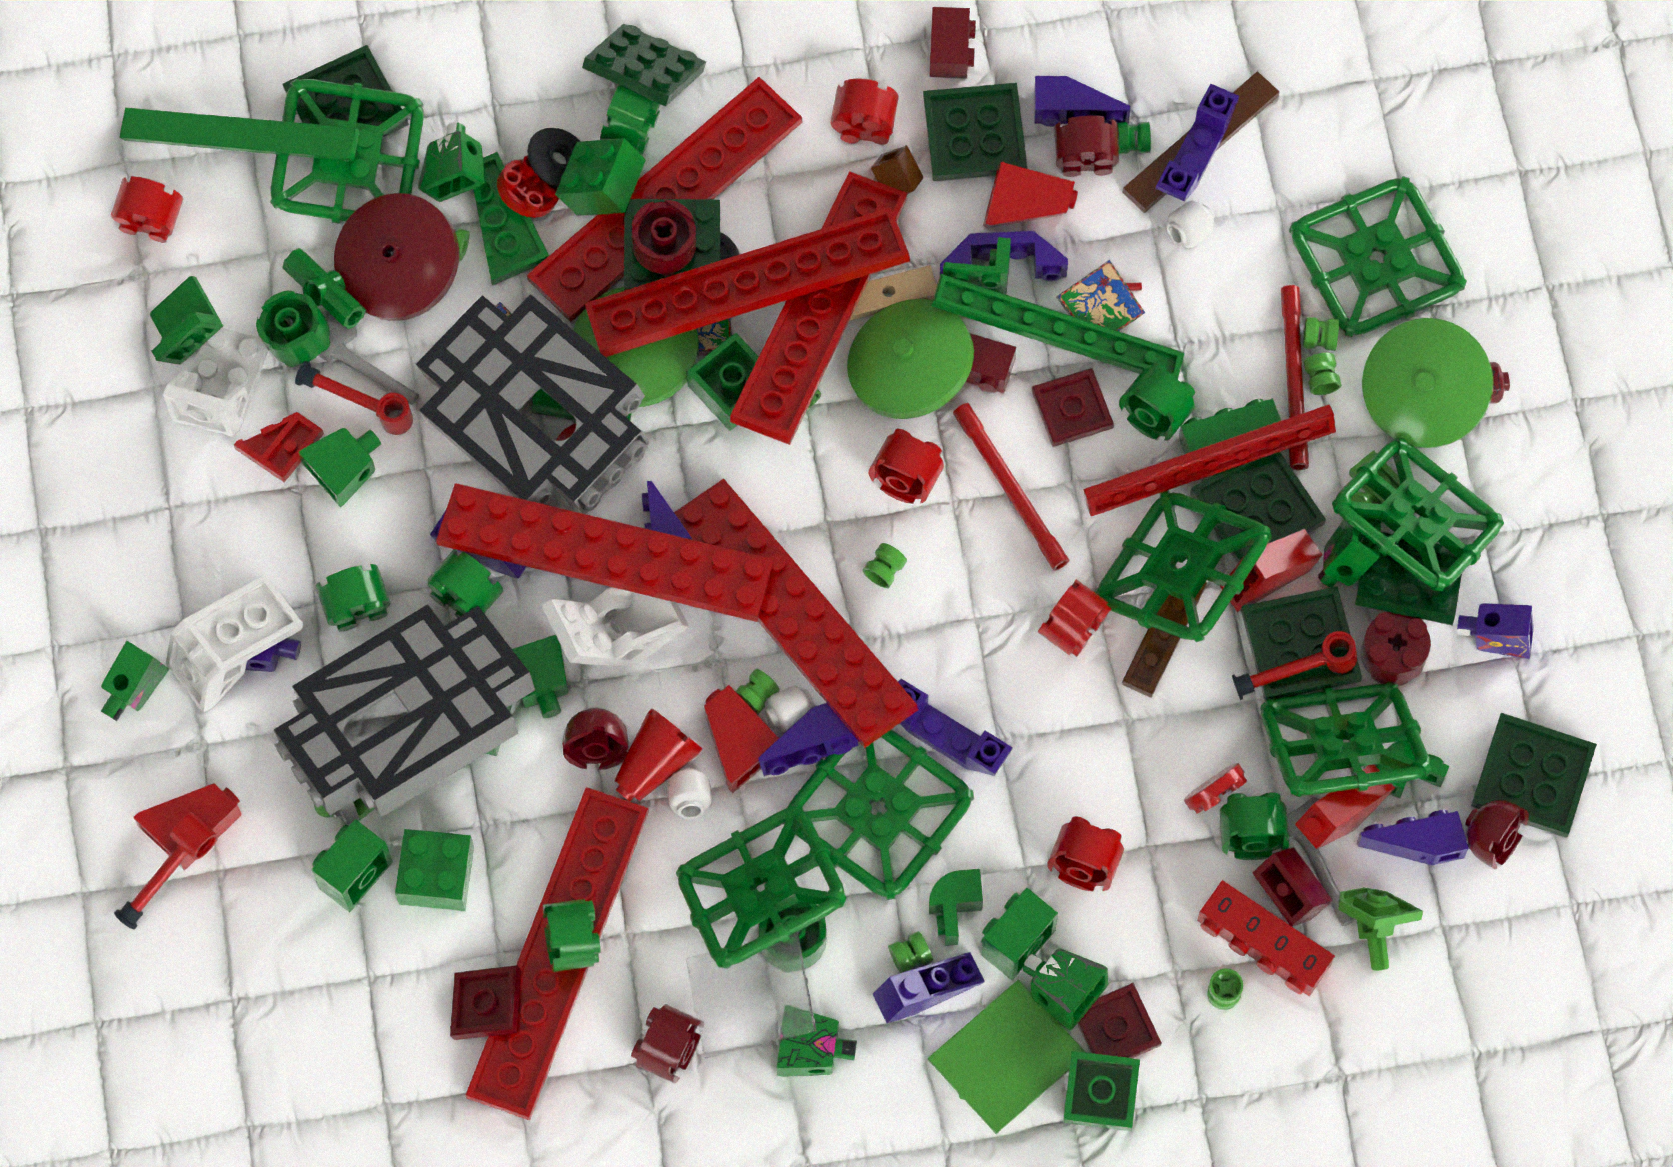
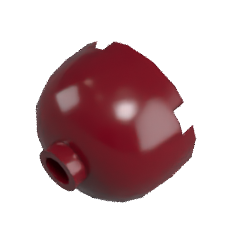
(595, 738)
(1494, 831)

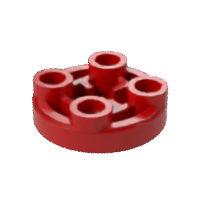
(525, 190)
(1207, 794)

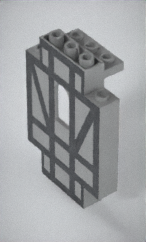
(489, 372)
(457, 700)

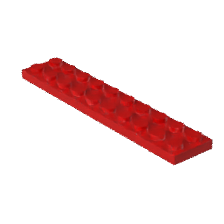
(693, 170)
(747, 282)
(808, 330)
(605, 552)
(804, 620)
(587, 868)

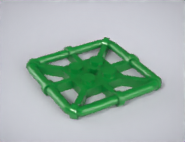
(345, 174)
(1384, 238)
(1434, 520)
(1184, 582)
(1327, 734)
(901, 807)
(779, 892)

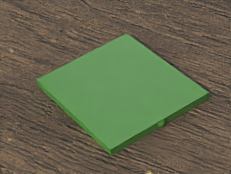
(1006, 1057)

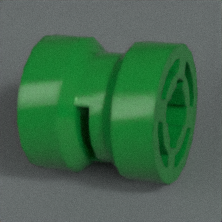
(1126, 137)

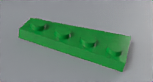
(508, 237)

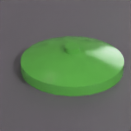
(910, 359)
(655, 367)
(1427, 382)

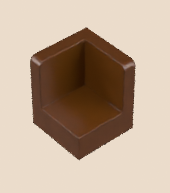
(898, 170)

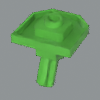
(1376, 918)

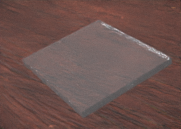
(752, 1000)

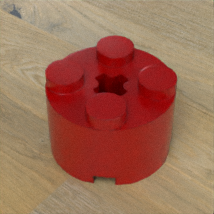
(864, 111)
(146, 208)
(907, 467)
(1073, 617)
(1086, 855)

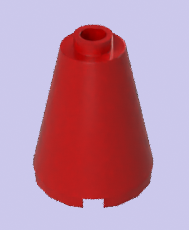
(654, 756)

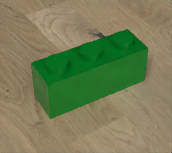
(1226, 424)

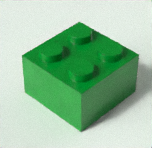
(600, 177)
(722, 376)
(351, 864)
(434, 869)
(1018, 932)
(1101, 1091)

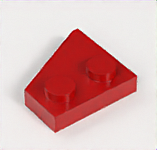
(279, 445)

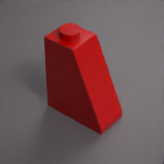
(1027, 196)
(1277, 566)
(737, 736)
(209, 803)
(1341, 812)

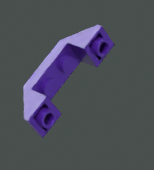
(1211, 121)
(1048, 261)
(951, 738)

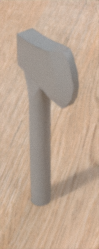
(337, 350)
(1316, 859)

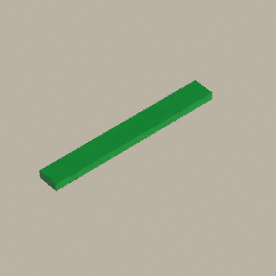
(239, 134)
(1052, 327)

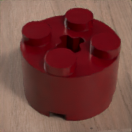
(1086, 146)
(649, 238)
(1396, 630)
(668, 1042)

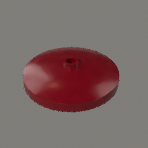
(422, 259)

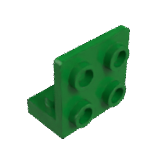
(990, 277)
(184, 322)

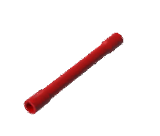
(1291, 313)
(1046, 541)

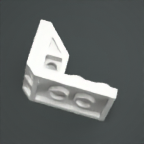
(219, 383)
(614, 627)
(213, 644)

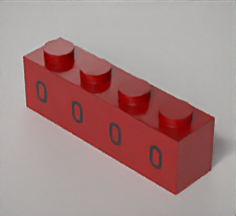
(1265, 939)

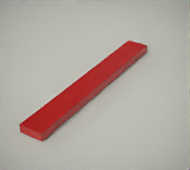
(1210, 460)

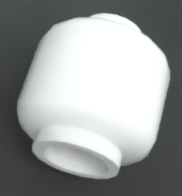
(1190, 224)
(788, 707)
(689, 792)

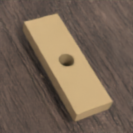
(904, 286)

